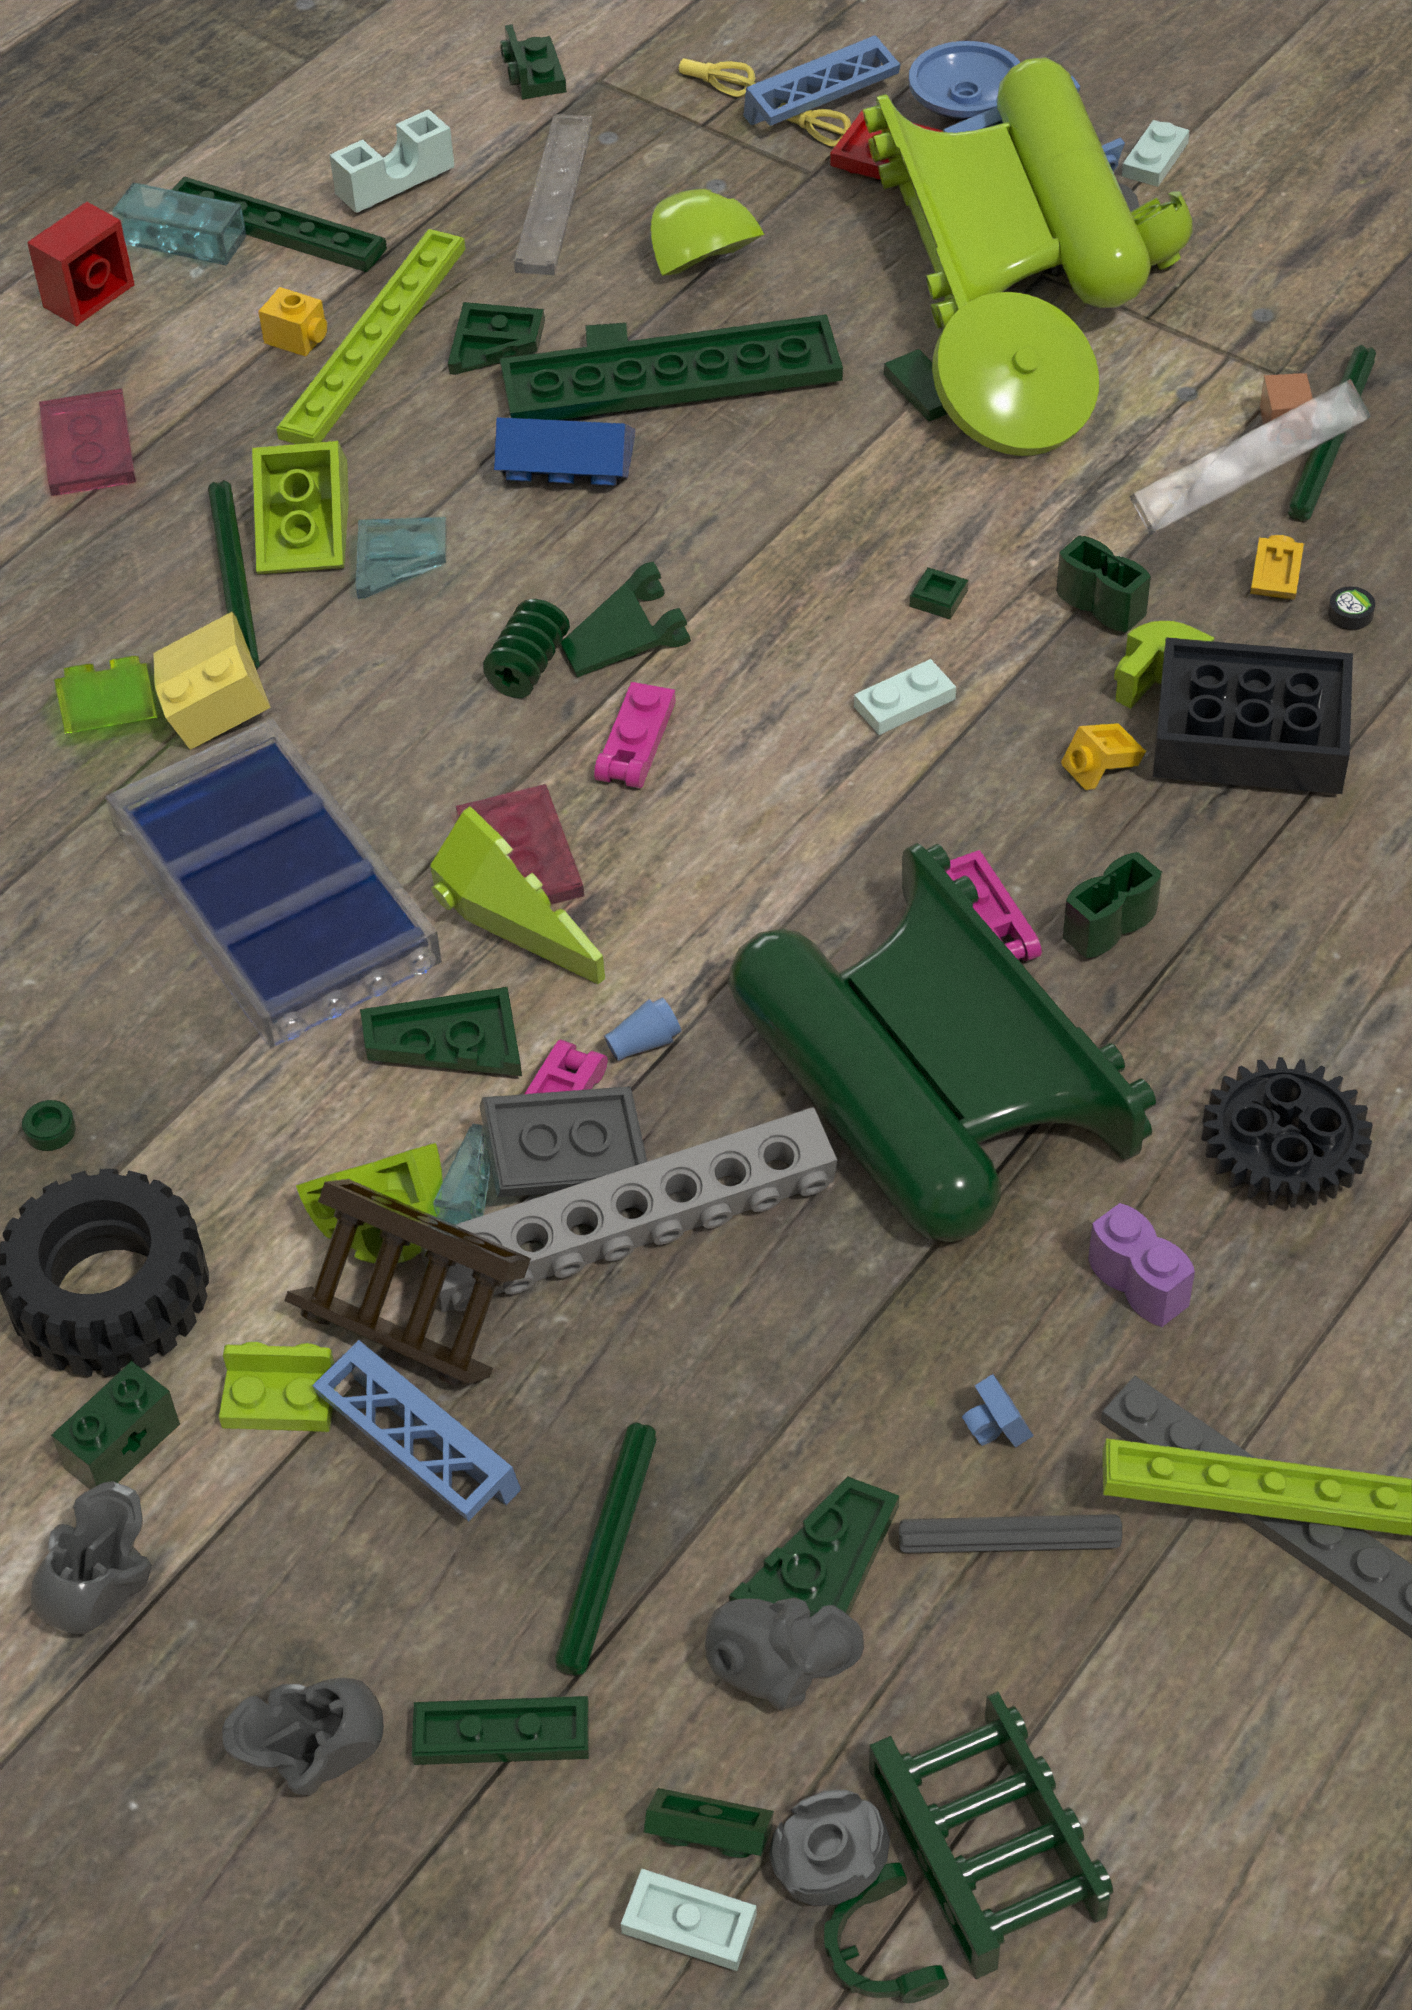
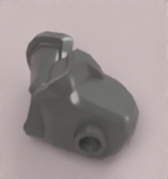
(91, 1565)
(779, 1648)
(306, 1731)

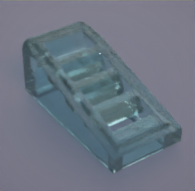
(466, 1183)

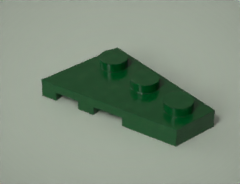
(446, 1032)
(830, 1552)

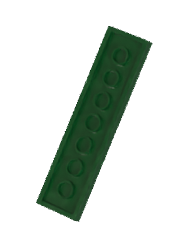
(671, 369)

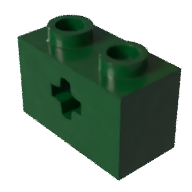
(116, 1428)

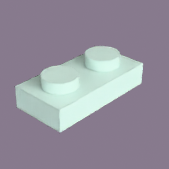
(1155, 153)
(904, 696)
(689, 1919)

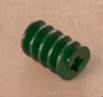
(525, 647)

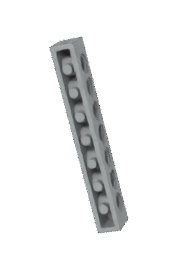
(647, 1186)

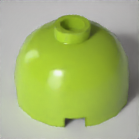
(1164, 228)

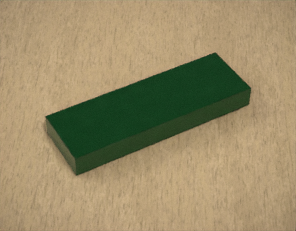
(500, 1730)

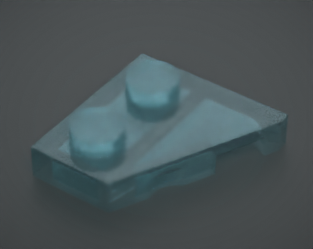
(397, 551)

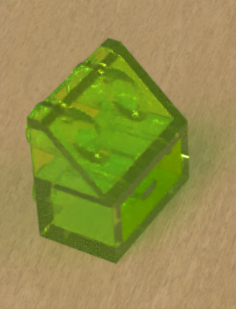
(106, 696)

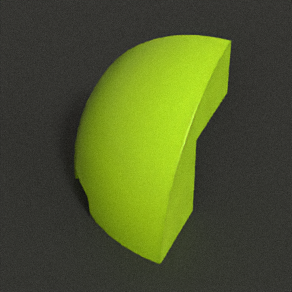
(698, 226)
(407, 1177)

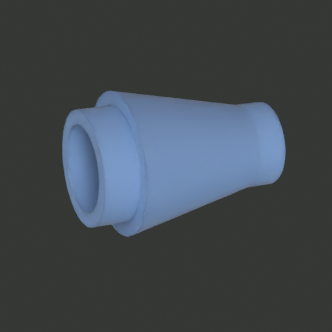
(643, 1030)

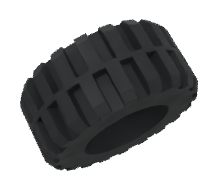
(114, 1325)

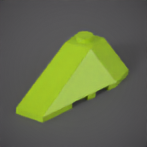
(489, 891)

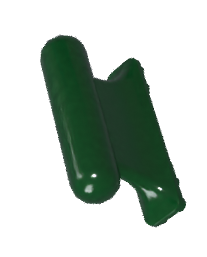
(933, 1050)

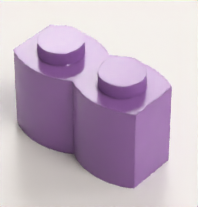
(1137, 1262)

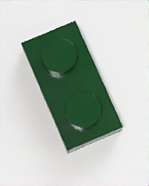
(691, 1819)

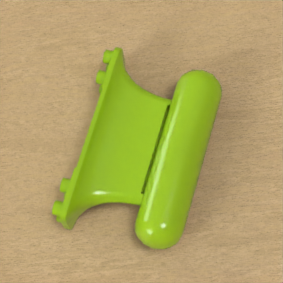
(1014, 195)

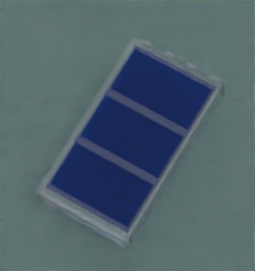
(273, 882)

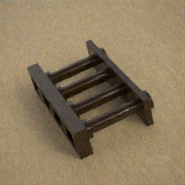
(445, 1247)

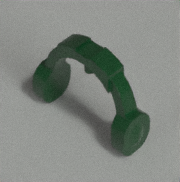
(911, 1986)

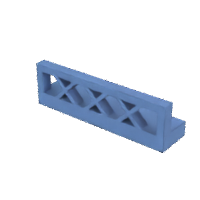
(819, 81)
(421, 1420)

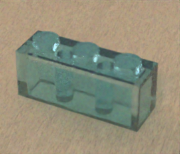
(180, 223)

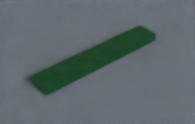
(296, 229)

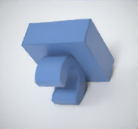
(996, 1415)

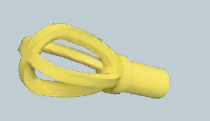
(711, 71)
(807, 120)

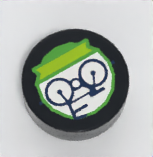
(1351, 608)

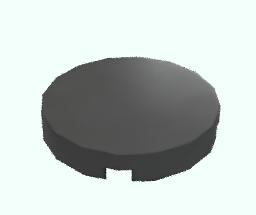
(830, 1848)

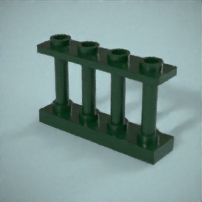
(954, 1879)

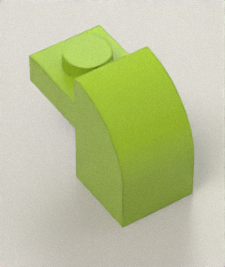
(1145, 656)

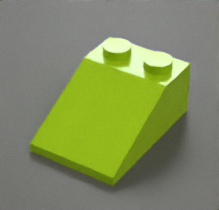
(300, 507)

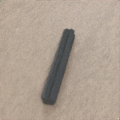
(1010, 1533)

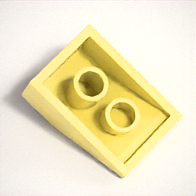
(208, 682)

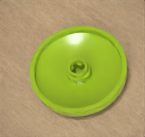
(1015, 373)

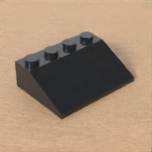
(1254, 715)

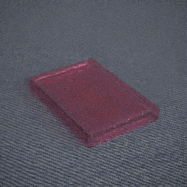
(87, 442)
(536, 836)

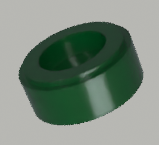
(49, 1125)

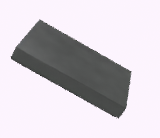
(560, 1138)

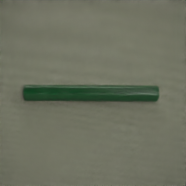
(605, 1550)

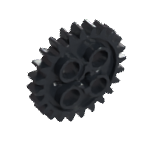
(1286, 1120)

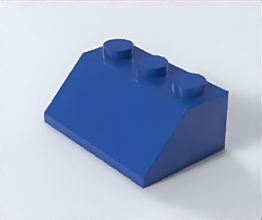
(563, 450)

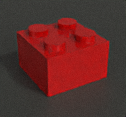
(81, 263)

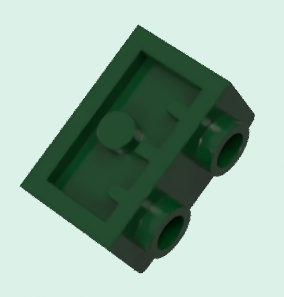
(532, 65)

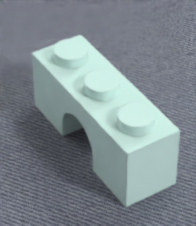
(419, 154)

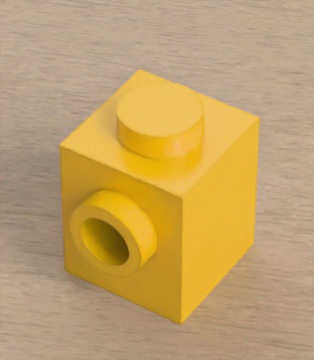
(292, 321)

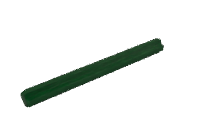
(1323, 456)
(232, 562)

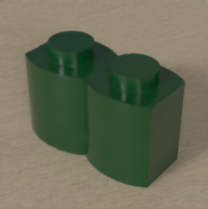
(1103, 583)
(1112, 905)

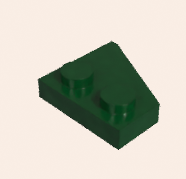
(493, 333)

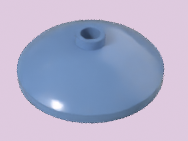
(960, 77)

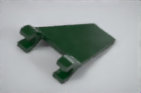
(621, 626)

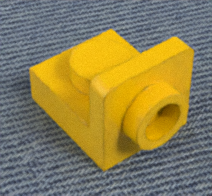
(1277, 567)
(1099, 749)

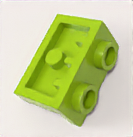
(274, 1387)

